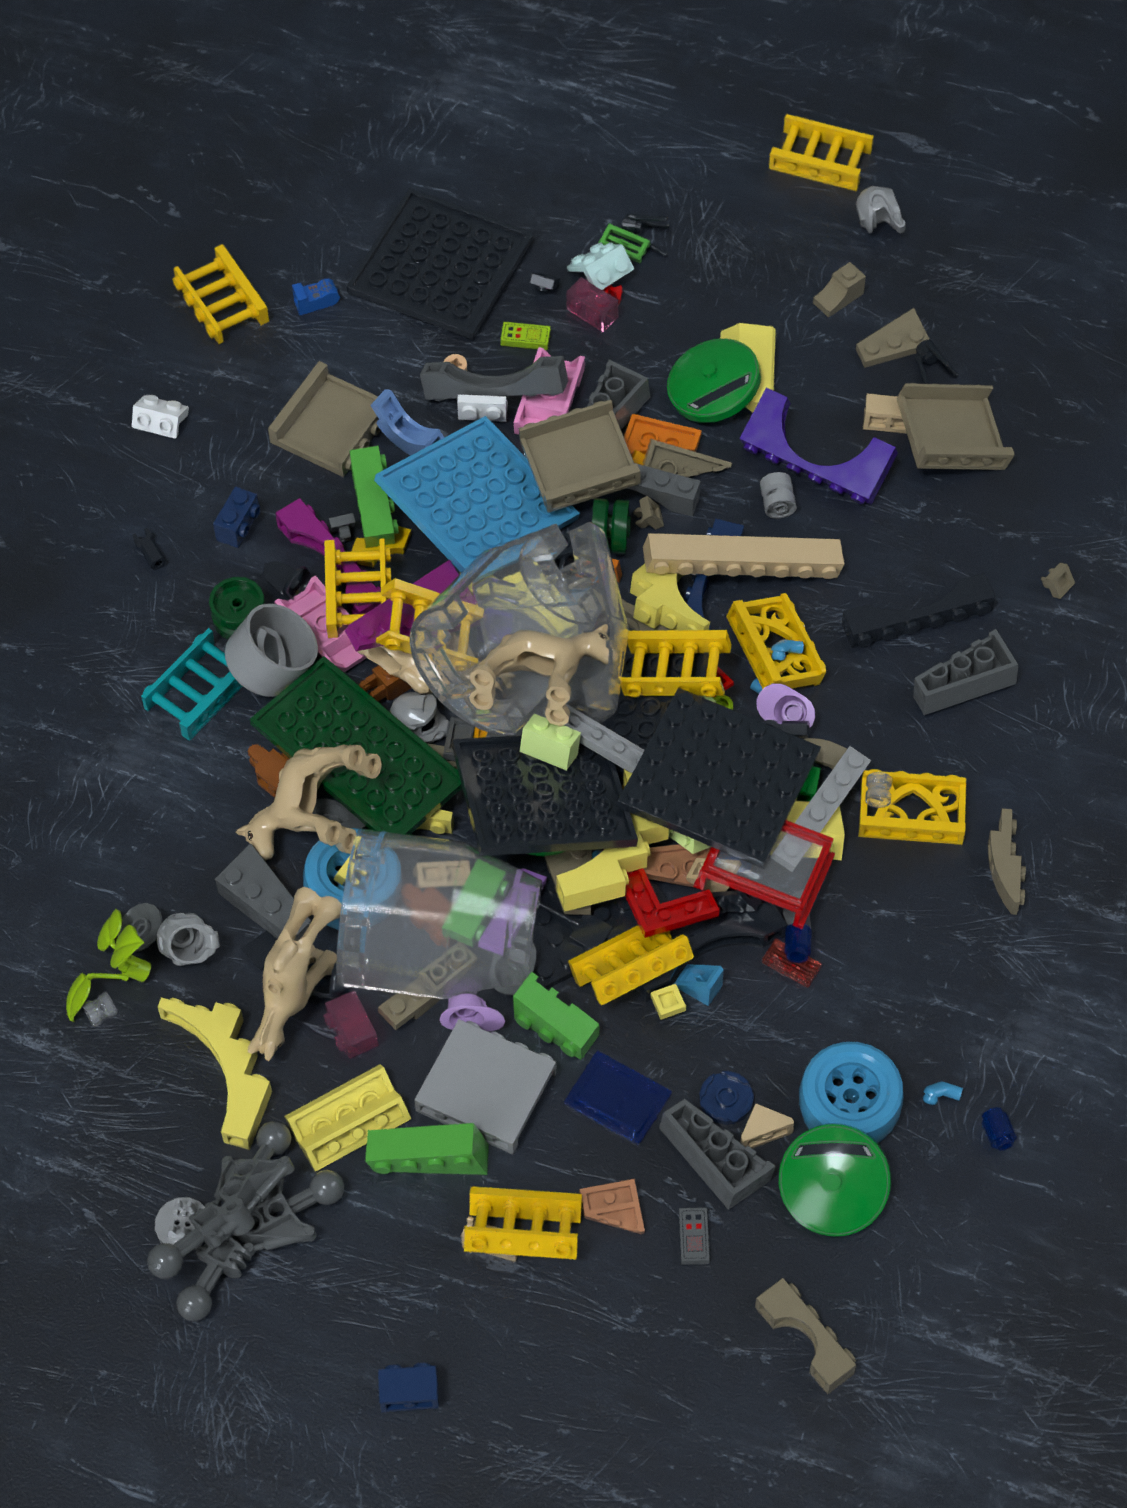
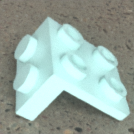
(603, 264)

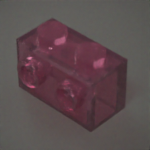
(592, 304)
(351, 1024)

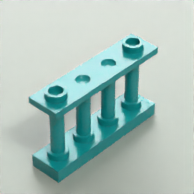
(208, 704)

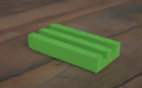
(628, 235)

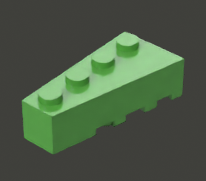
(372, 500)
(428, 1150)

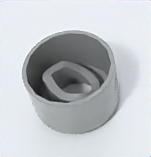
(270, 649)

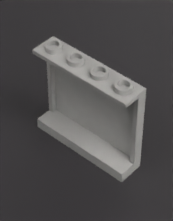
(485, 1083)

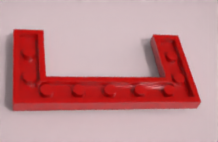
(659, 918)

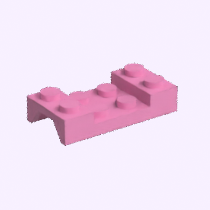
(543, 406)
(312, 608)

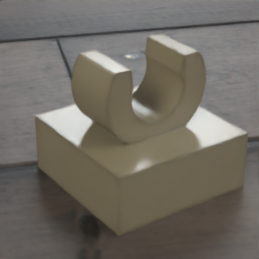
(650, 512)
(1058, 580)

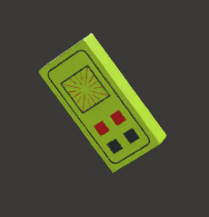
(525, 335)

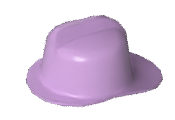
(784, 704)
(471, 1008)

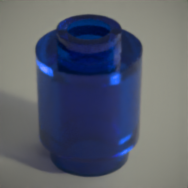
(798, 943)
(998, 1129)

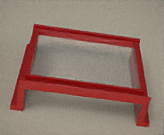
(786, 879)

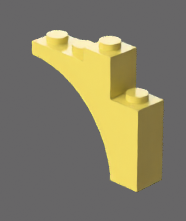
(661, 602)

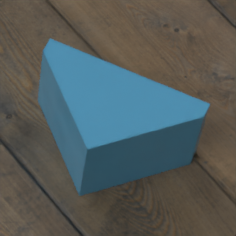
(701, 981)

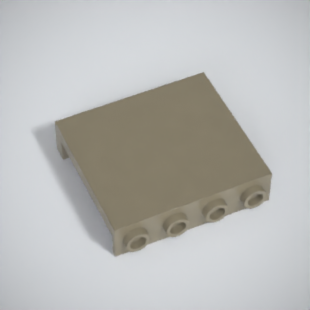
(326, 421)
(952, 427)
(578, 456)

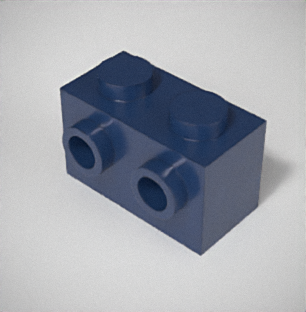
(236, 517)
(408, 1388)

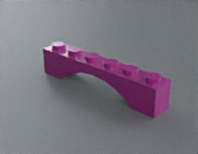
(303, 528)

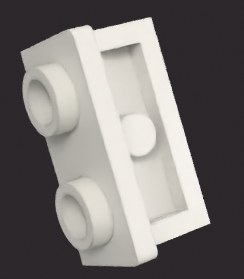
(476, 406)
(158, 415)

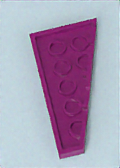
(376, 622)

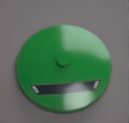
(714, 380)
(834, 1179)

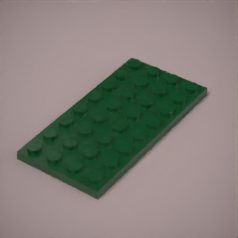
(334, 711)

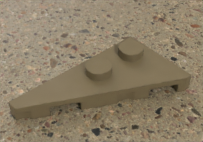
(680, 460)

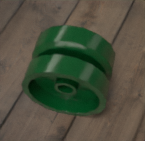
(616, 525)
(232, 602)

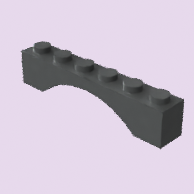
(448, 381)
(669, 489)

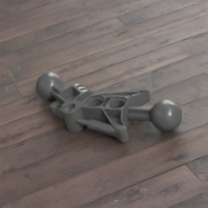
(240, 1188)
(273, 1232)

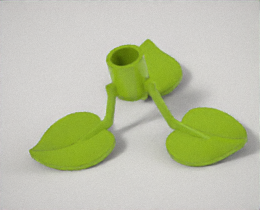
(122, 959)

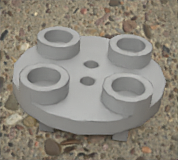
(176, 1211)

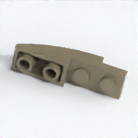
(1004, 865)
(403, 1007)

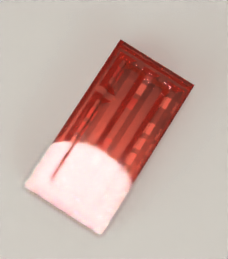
(800, 972)

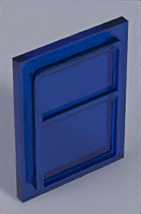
(617, 1097)

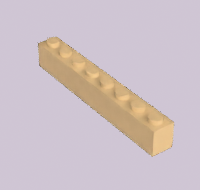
(743, 555)

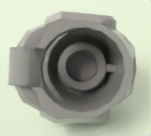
(879, 206)
(416, 711)
(186, 939)

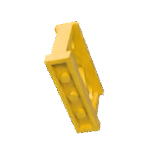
(789, 627)
(927, 788)

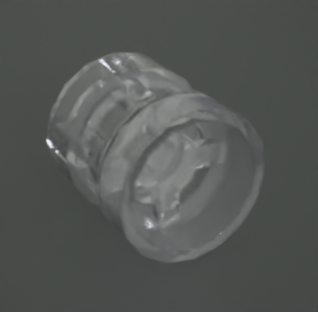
(878, 789)
(94, 1012)

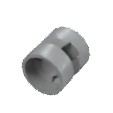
(778, 495)

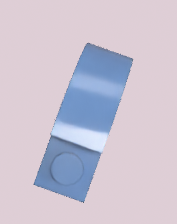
(400, 427)

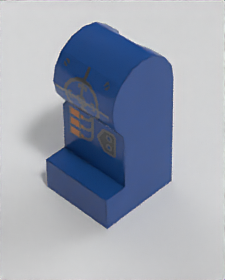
(315, 296)

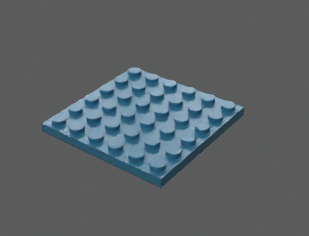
(470, 493)

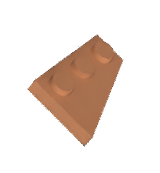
(672, 863)

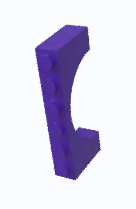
(856, 477)

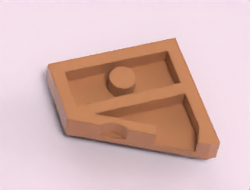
(614, 1205)

